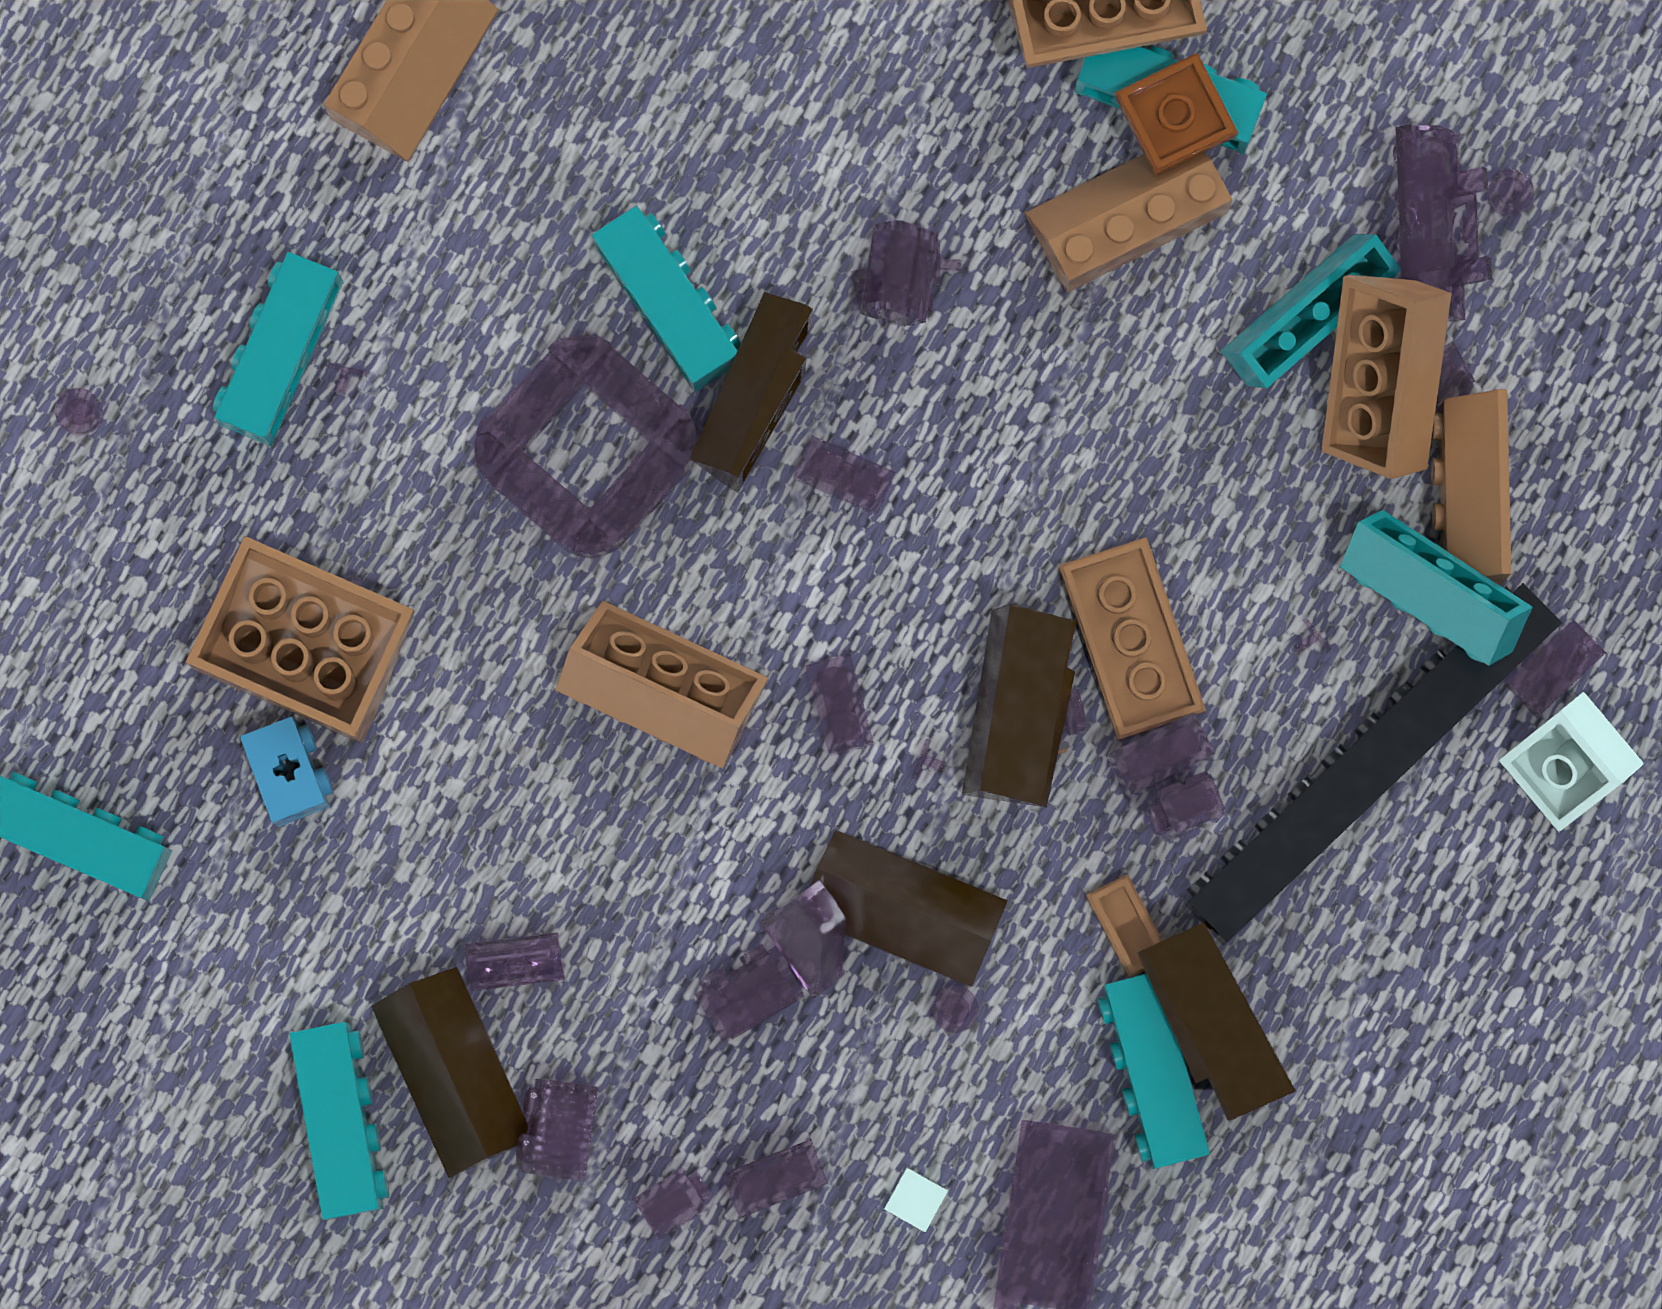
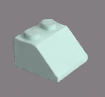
(1571, 762)

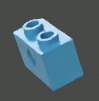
(266, 753)

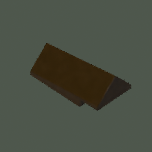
(755, 390)
(1020, 706)
(909, 908)
(1214, 1022)
(451, 1070)

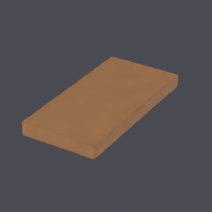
(1131, 638)

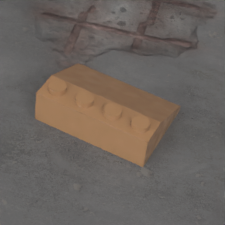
(1084, 28)
(301, 639)

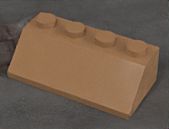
(407, 69)
(1126, 216)
(1386, 374)
(1474, 481)
(661, 684)

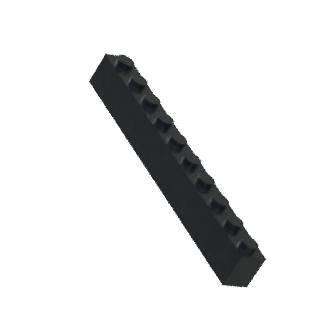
(1355, 778)

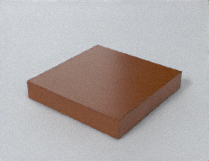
(1176, 114)

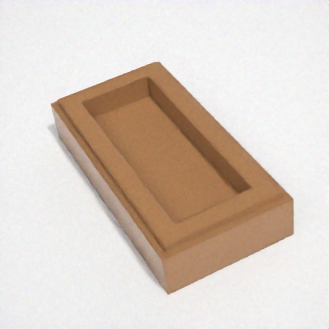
(1124, 922)

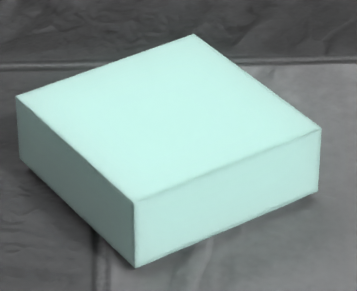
(916, 1199)

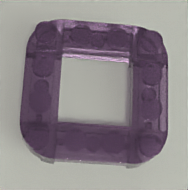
(539, 399)

